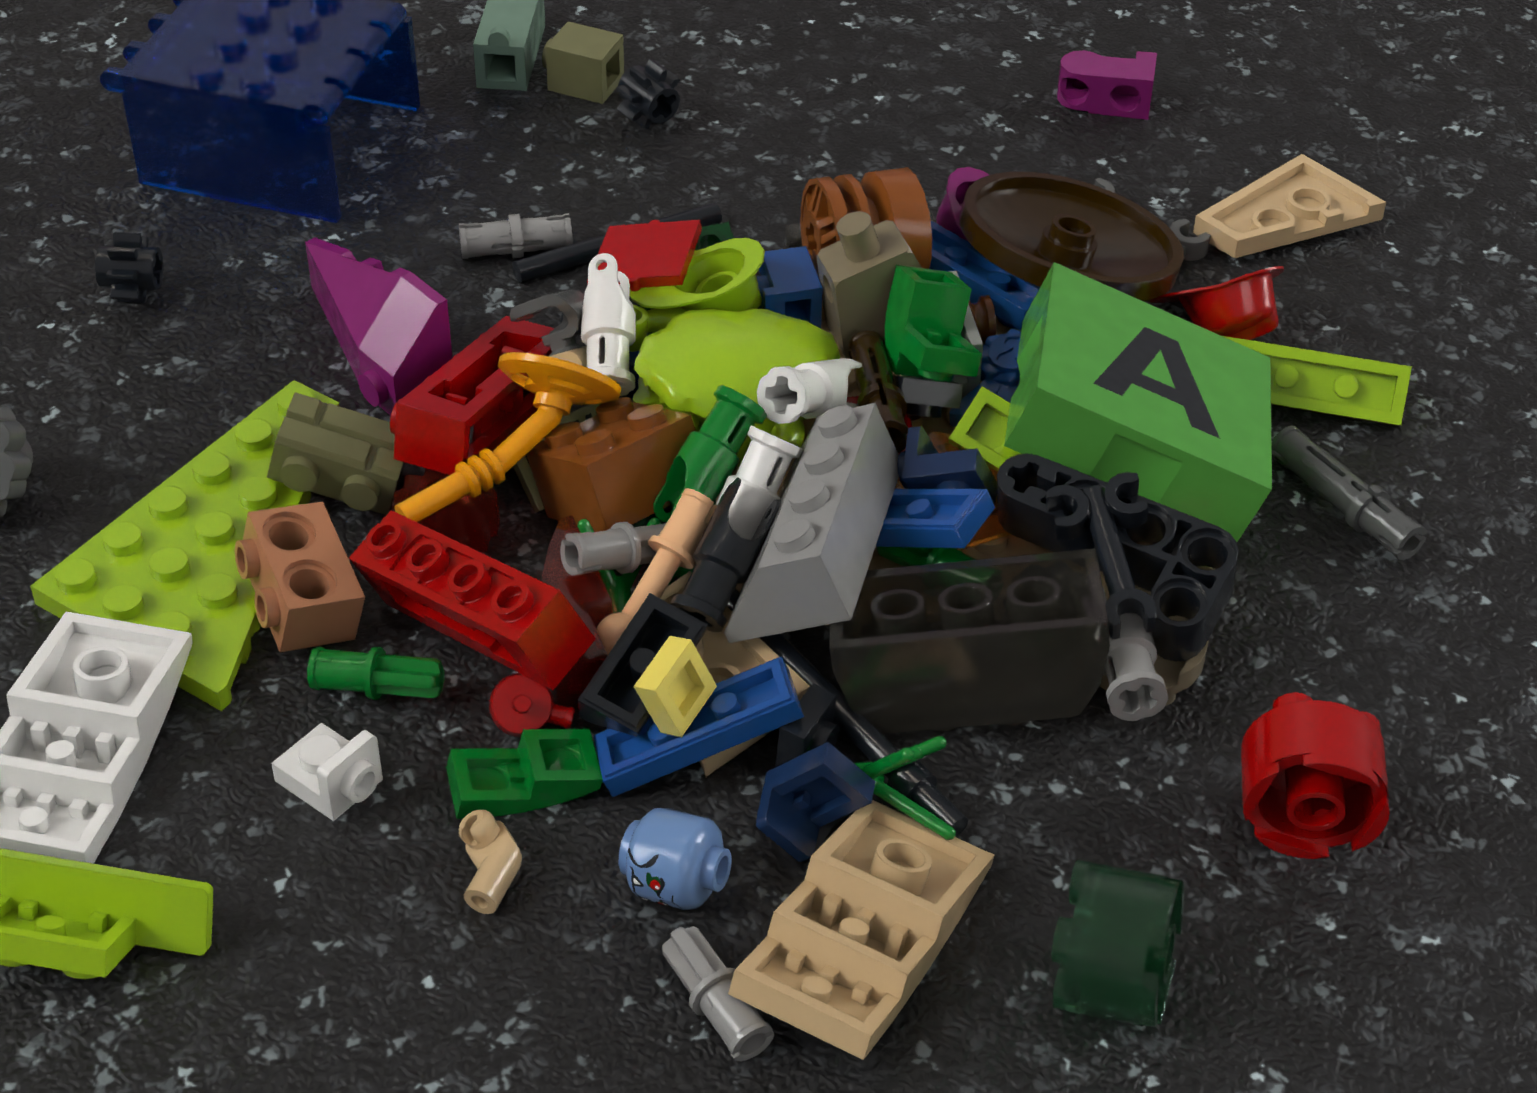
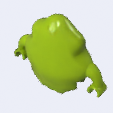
(714, 348)

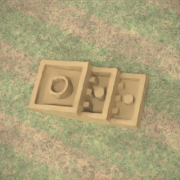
(861, 928)

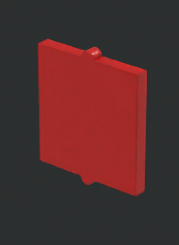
(652, 251)

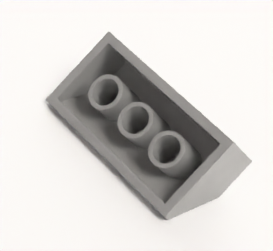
(823, 528)

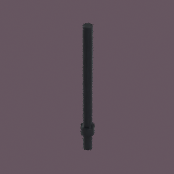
(910, 780)

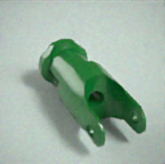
(711, 452)

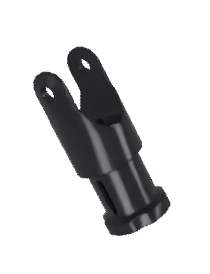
(721, 563)

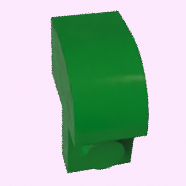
(926, 325)

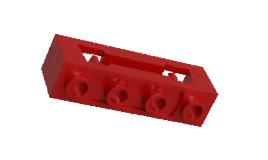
(467, 391)
(473, 599)

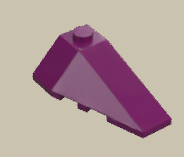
(384, 321)

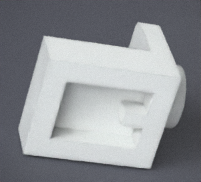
(330, 769)

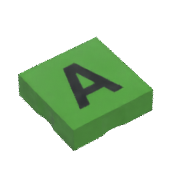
(1146, 394)

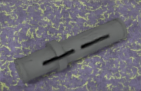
(1364, 506)

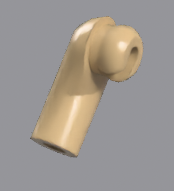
(493, 855)

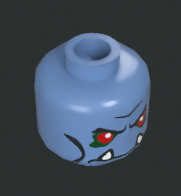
(674, 858)

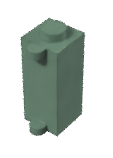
(508, 43)

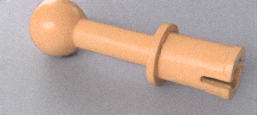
(673, 549)

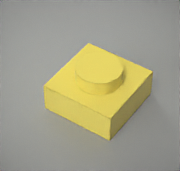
(675, 686)

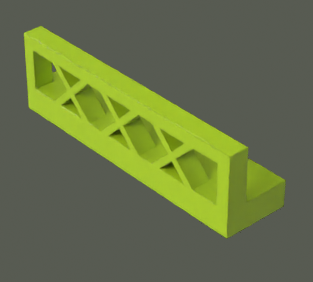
(1335, 383)

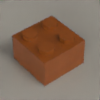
(609, 463)

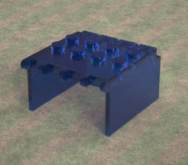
(238, 90)

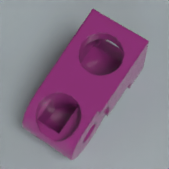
(1107, 83)

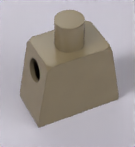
(860, 275)

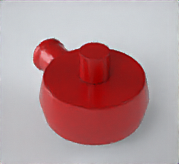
(526, 704)

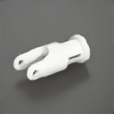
(608, 322)
(805, 389)
(760, 478)

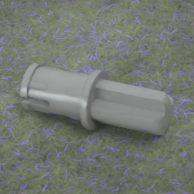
(616, 548)
(709, 985)

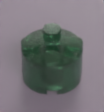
(1118, 944)

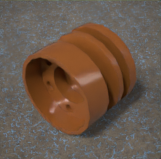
(882, 194)

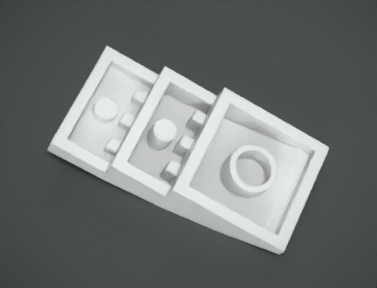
(83, 732)

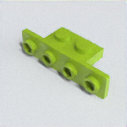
(93, 914)

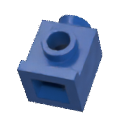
(791, 285)

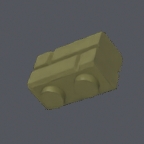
(336, 455)

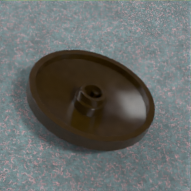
(1044, 218)

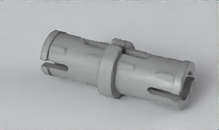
(515, 236)

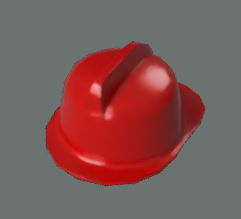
(1234, 308)

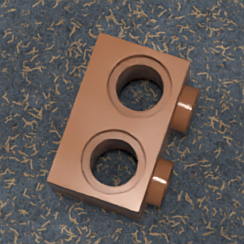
(300, 576)

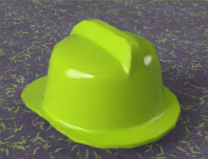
(716, 279)

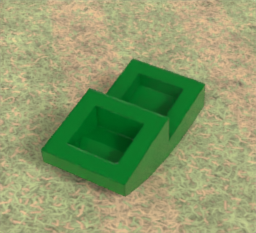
(540, 773)

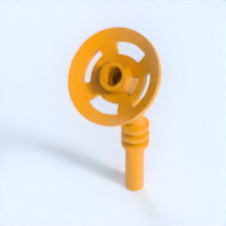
(556, 387)

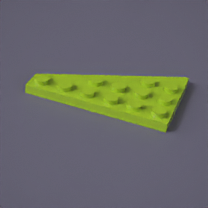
(175, 553)

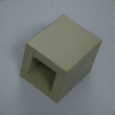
(584, 62)

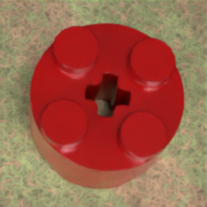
(1314, 777)

